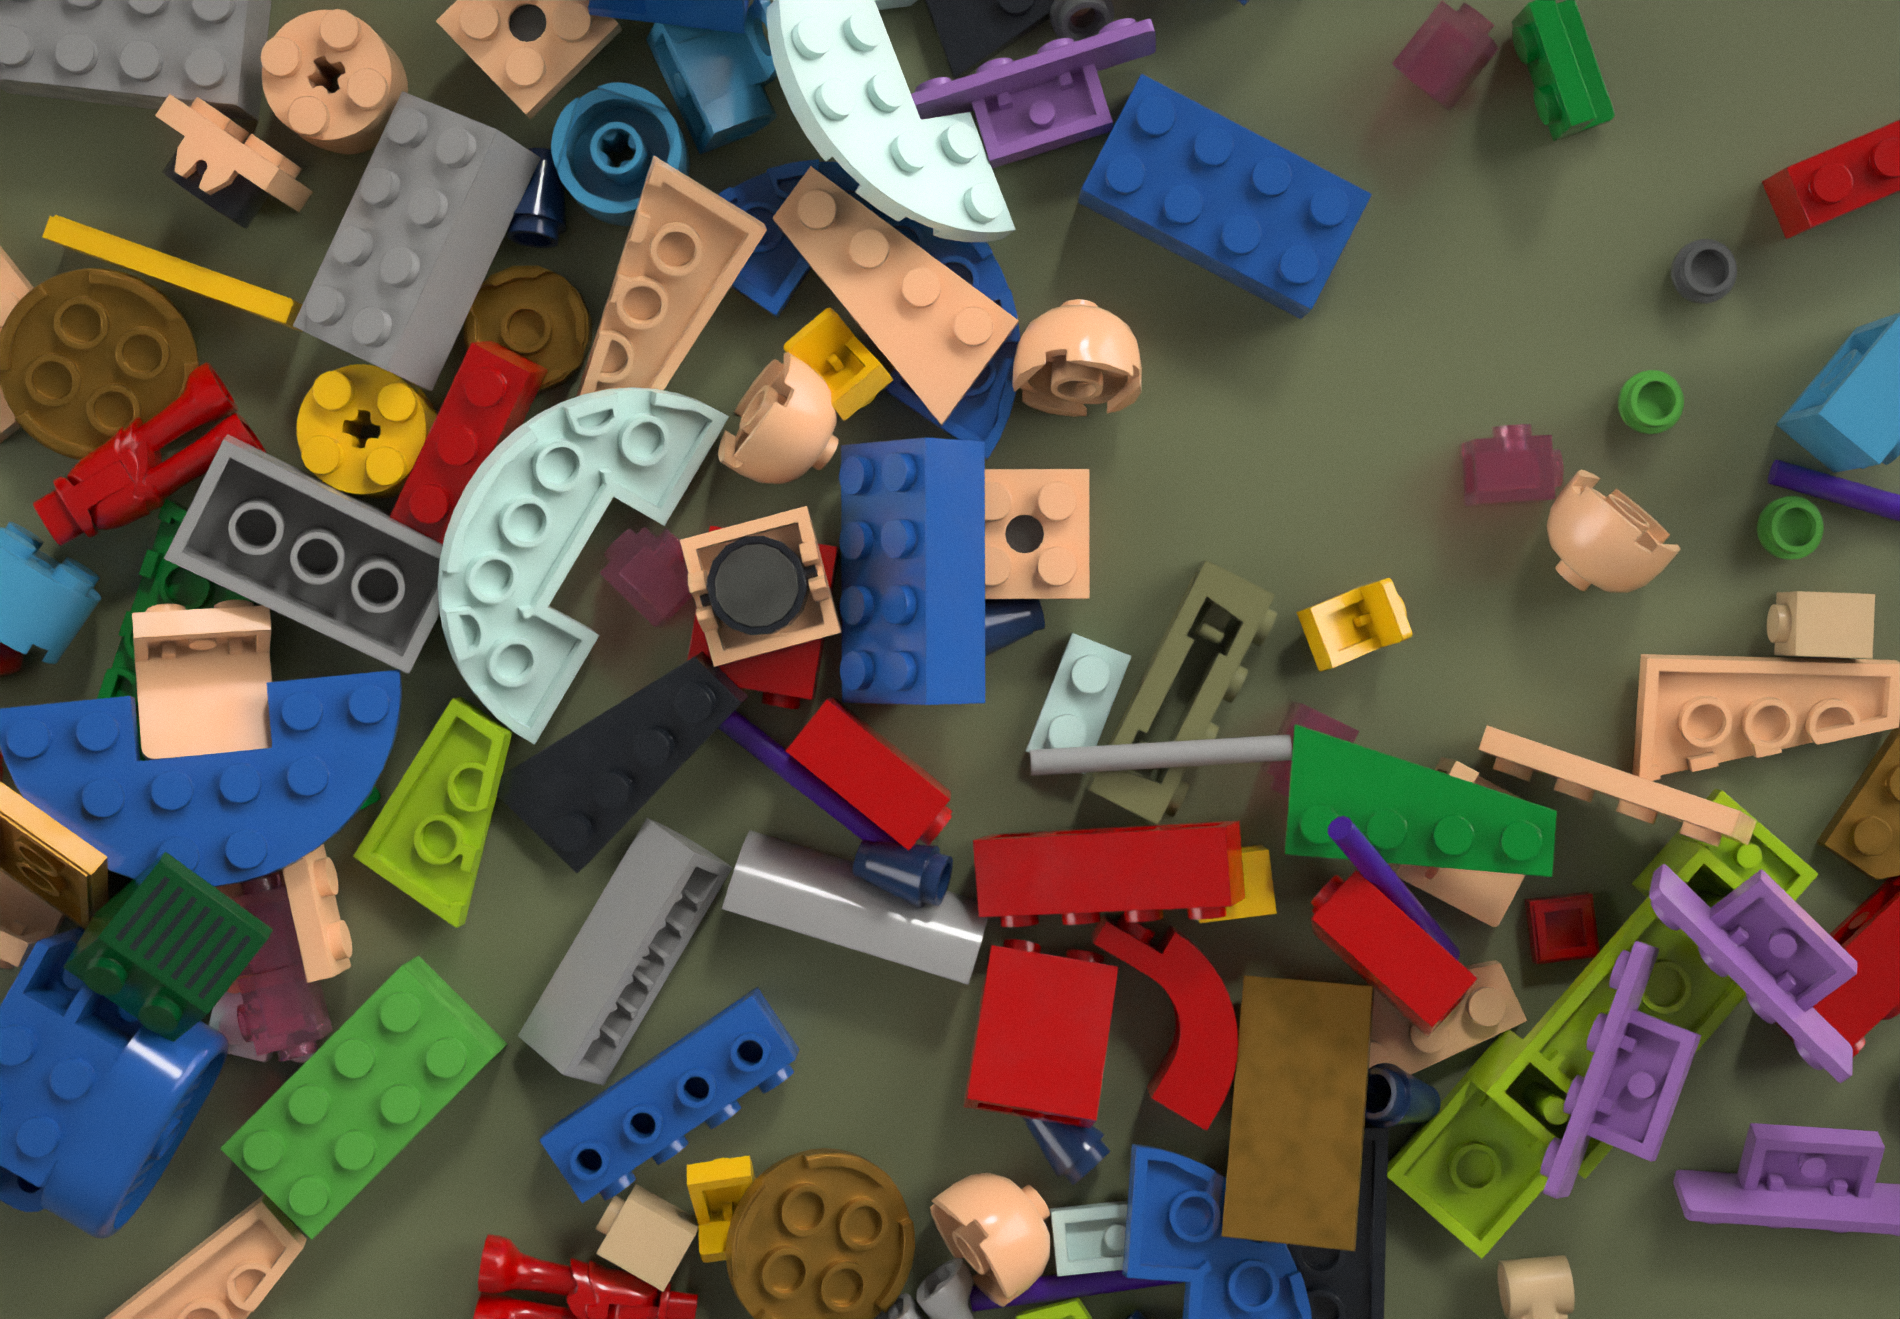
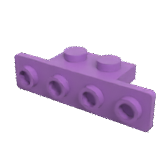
(1041, 98)
(1771, 953)
(1630, 1080)
(1797, 1182)

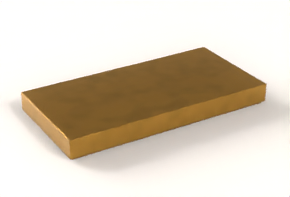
(1299, 1113)

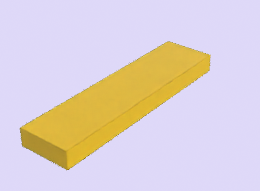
(172, 271)

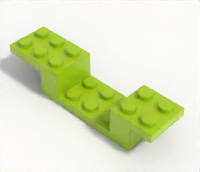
(1486, 1145)

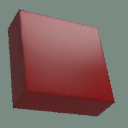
(1562, 927)

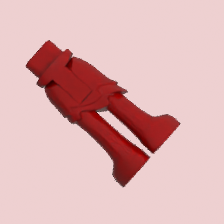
(126, 473)
(589, 1287)

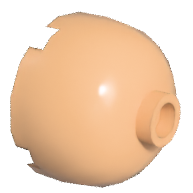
(1077, 359)
(782, 425)
(1605, 538)
(996, 1232)

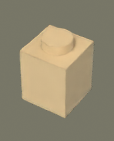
(1822, 624)
(646, 1236)

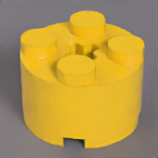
(332, 425)

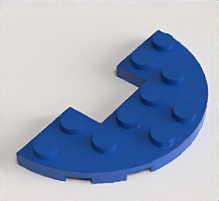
(779, 269)
(215, 812)
(1177, 1236)

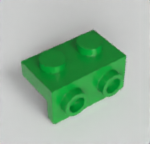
(1562, 67)

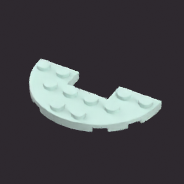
(860, 111)
(528, 523)

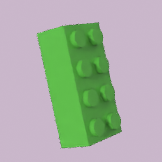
(363, 1096)

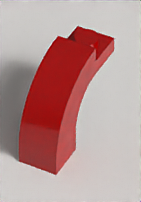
(1205, 1037)

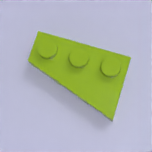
(441, 813)

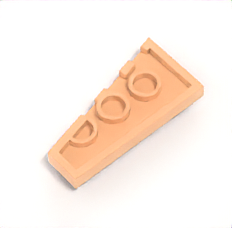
(669, 280)
(907, 302)
(1737, 707)
(1636, 795)
(1480, 1016)
(225, 1272)

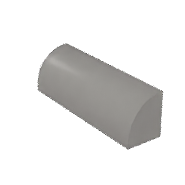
(826, 901)
(624, 953)

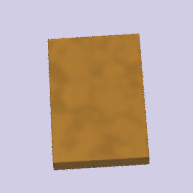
(51, 859)

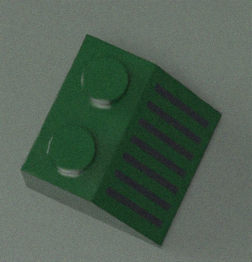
(167, 947)

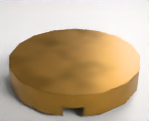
(534, 317)

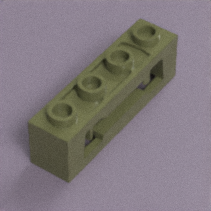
(1222, 679)

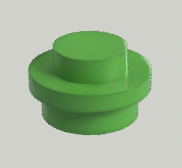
(1650, 402)
(1790, 527)

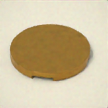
(92, 358)
(820, 1239)

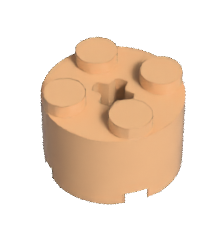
(300, 70)

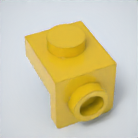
(841, 361)
(1355, 623)
(715, 1193)

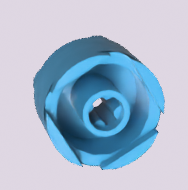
(605, 123)
(40, 597)

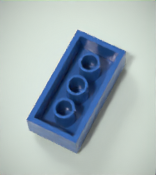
(1223, 197)
(913, 572)

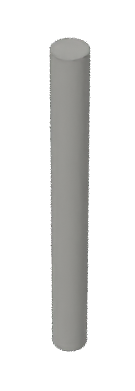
(1160, 755)

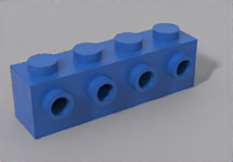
(670, 1096)

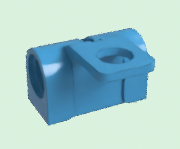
(718, 77)

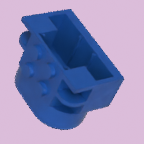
(91, 1095)

